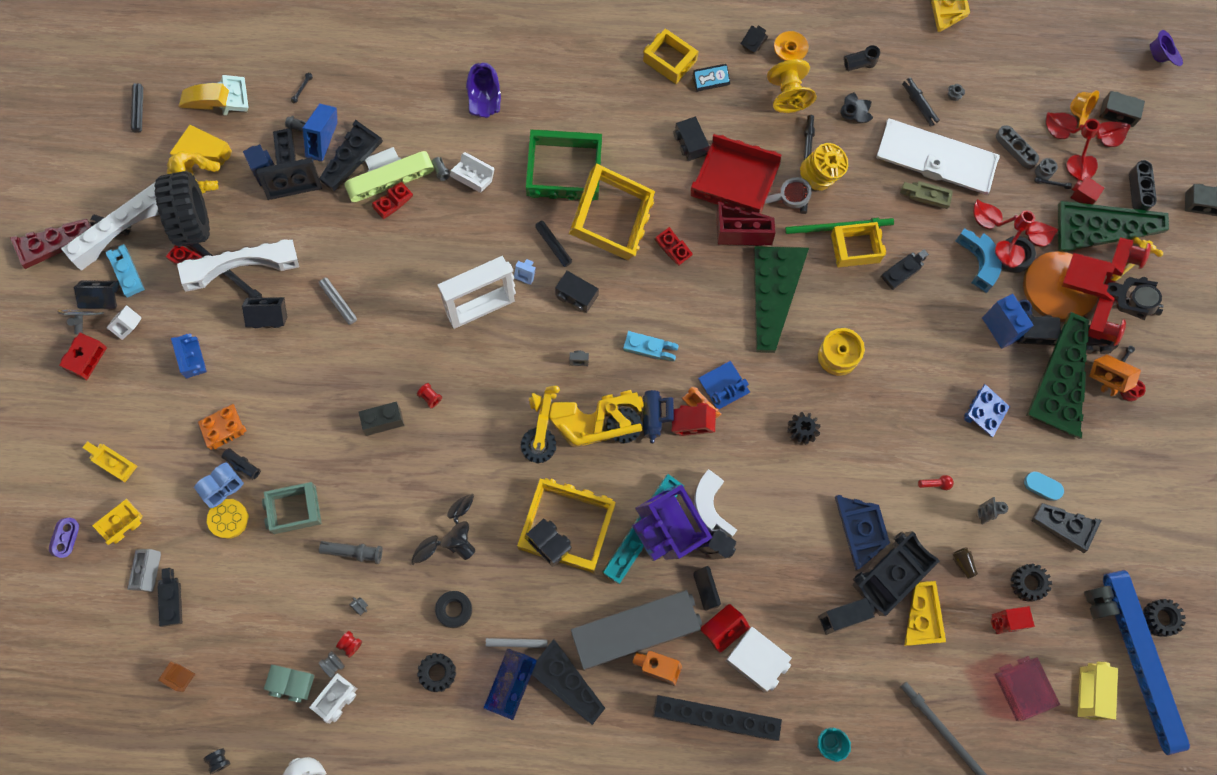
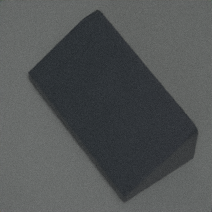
(707, 588)

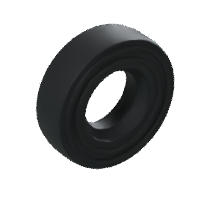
(462, 618)

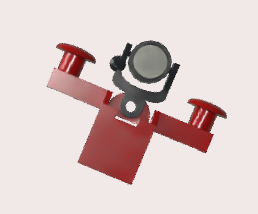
(1088, 274)

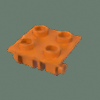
(221, 426)

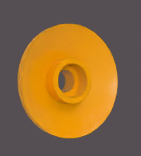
(793, 41)

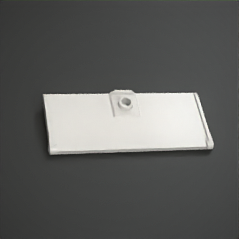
(938, 156)

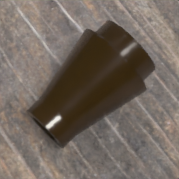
(965, 561)

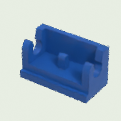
(188, 355)

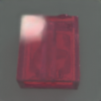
(1026, 688)

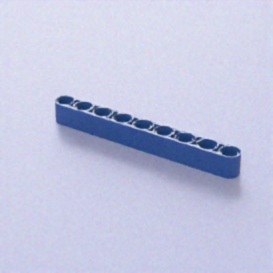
(1147, 664)

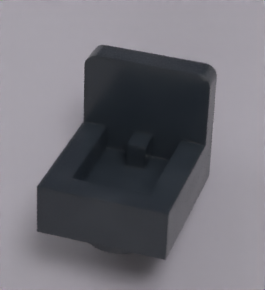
(754, 38)

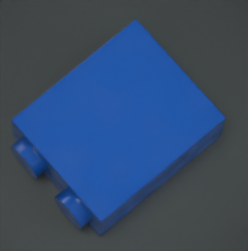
(1007, 321)

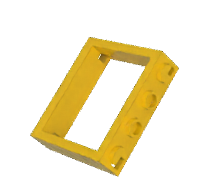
(629, 186)
(584, 496)

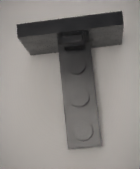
(288, 176)

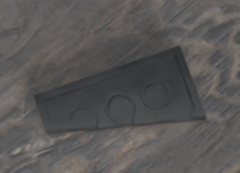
(565, 681)

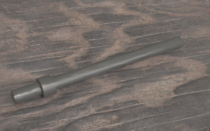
(918, 701)

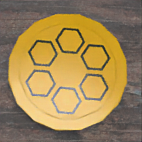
(227, 519)

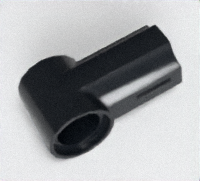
(862, 59)

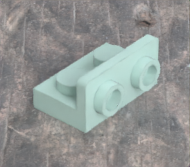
(237, 94)

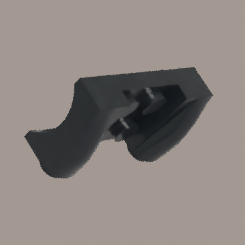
(895, 573)

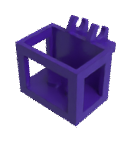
(666, 528)

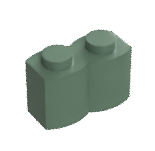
(288, 682)

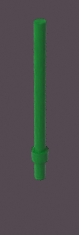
(830, 226)

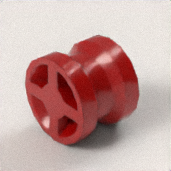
(1139, 391)
(349, 644)

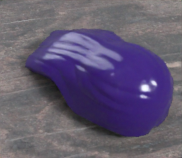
(483, 90)

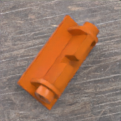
(695, 397)

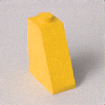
(200, 142)

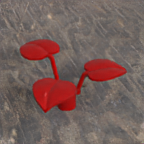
(1111, 135)
(1008, 253)

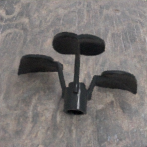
(455, 540)

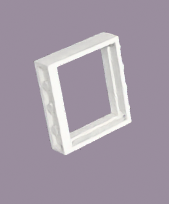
(474, 280)

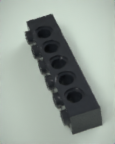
(717, 718)

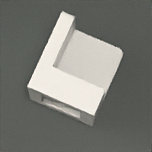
(124, 322)

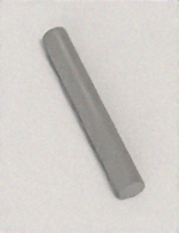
(530, 643)

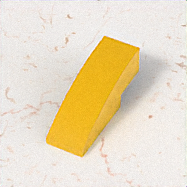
(204, 96)

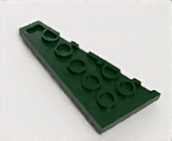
(1094, 225)
(775, 283)
(1062, 386)

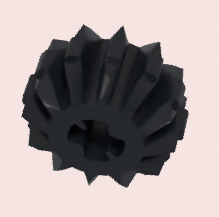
(802, 421)

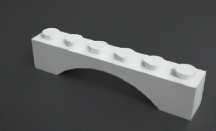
(89, 245)
(199, 272)

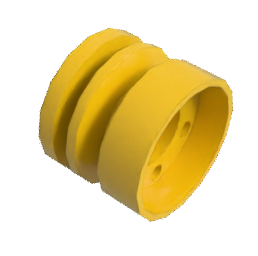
(824, 166)

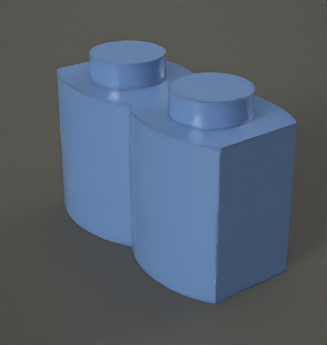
(218, 485)

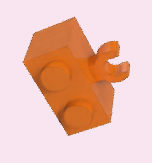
(1114, 374)

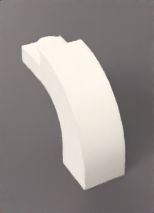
(704, 503)

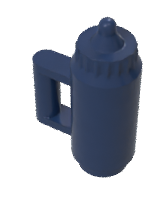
(653, 413)

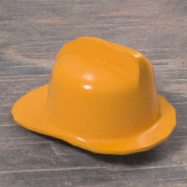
(1083, 105)

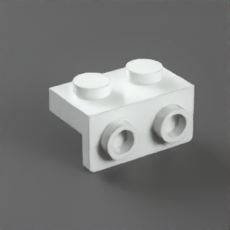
(473, 172)
(333, 699)

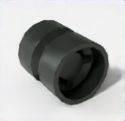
(1104, 609)

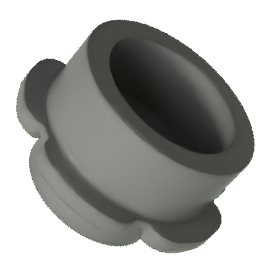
(953, 95)
(359, 605)

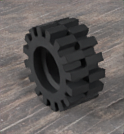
(1023, 591)
(1174, 613)
(427, 663)

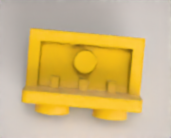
(118, 521)

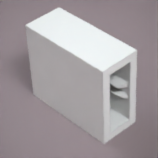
(759, 660)

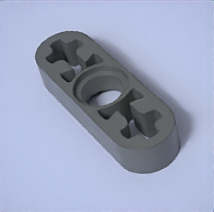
(1017, 154)

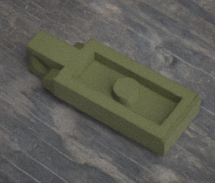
(928, 194)

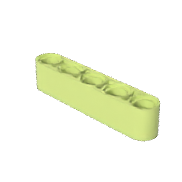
(388, 176)

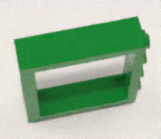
(560, 139)

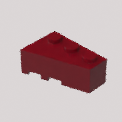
(743, 228)

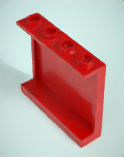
(736, 174)

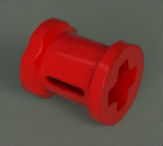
(429, 395)

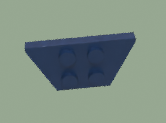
(863, 529)

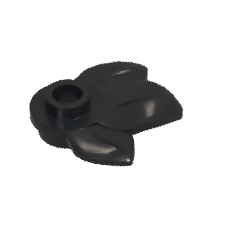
(858, 109)

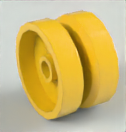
(841, 351)

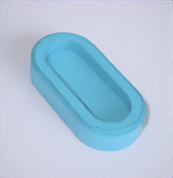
(1044, 486)

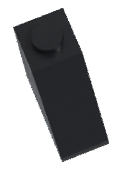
(846, 615)

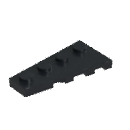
(355, 149)

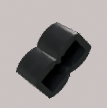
(548, 542)

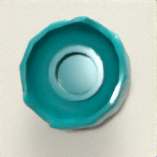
(834, 744)

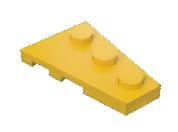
(925, 616)

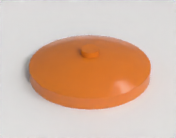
(1045, 291)

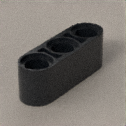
(1142, 186)

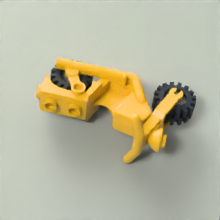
(580, 428)

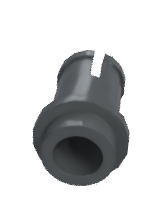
(294, 123)
(442, 172)

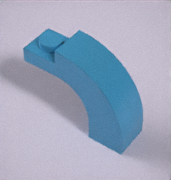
(984, 251)

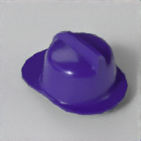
(1164, 49)

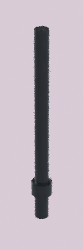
(809, 133)
(233, 277)

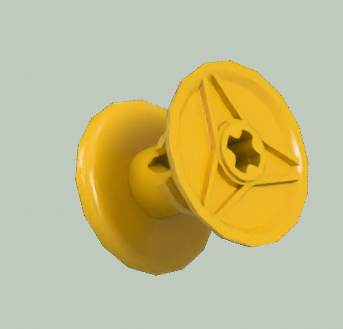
(789, 77)

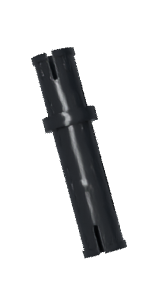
(920, 101)

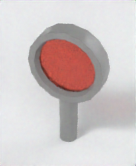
(794, 193)

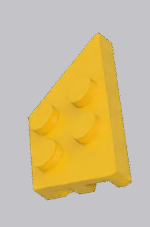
(949, 12)

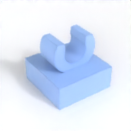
(524, 271)

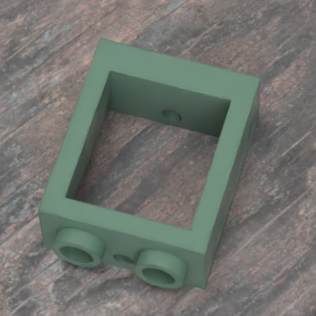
(268, 504)

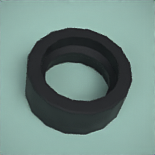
(1029, 251)

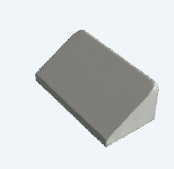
(144, 570)

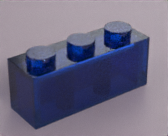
(510, 684)

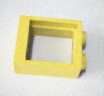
(1098, 691)

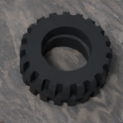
(182, 208)

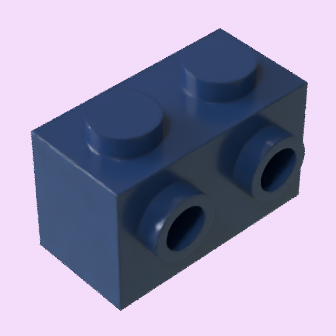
(257, 159)

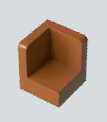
(176, 676)

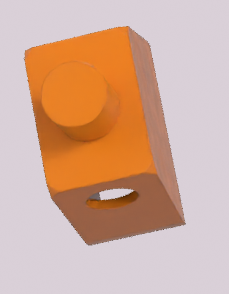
(667, 669)

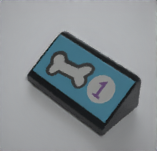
(711, 77)

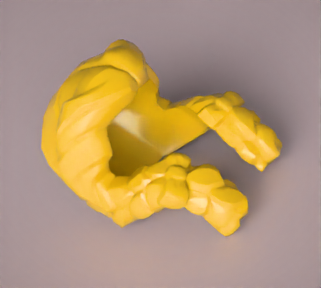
(184, 162)

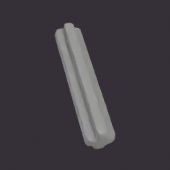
(337, 300)

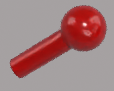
(944, 482)

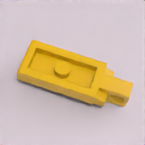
(110, 461)

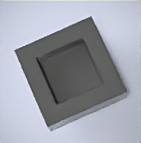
(578, 358)

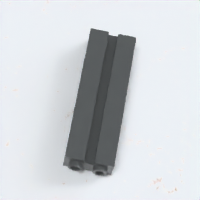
(636, 629)

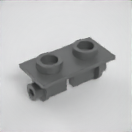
(990, 510)

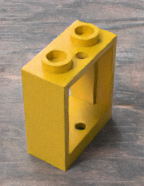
(671, 73)
(840, 250)

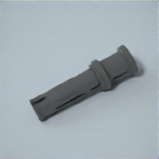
(359, 552)

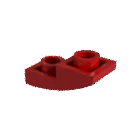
(393, 200)
(673, 247)
(180, 254)

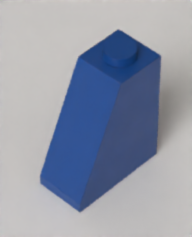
(319, 131)

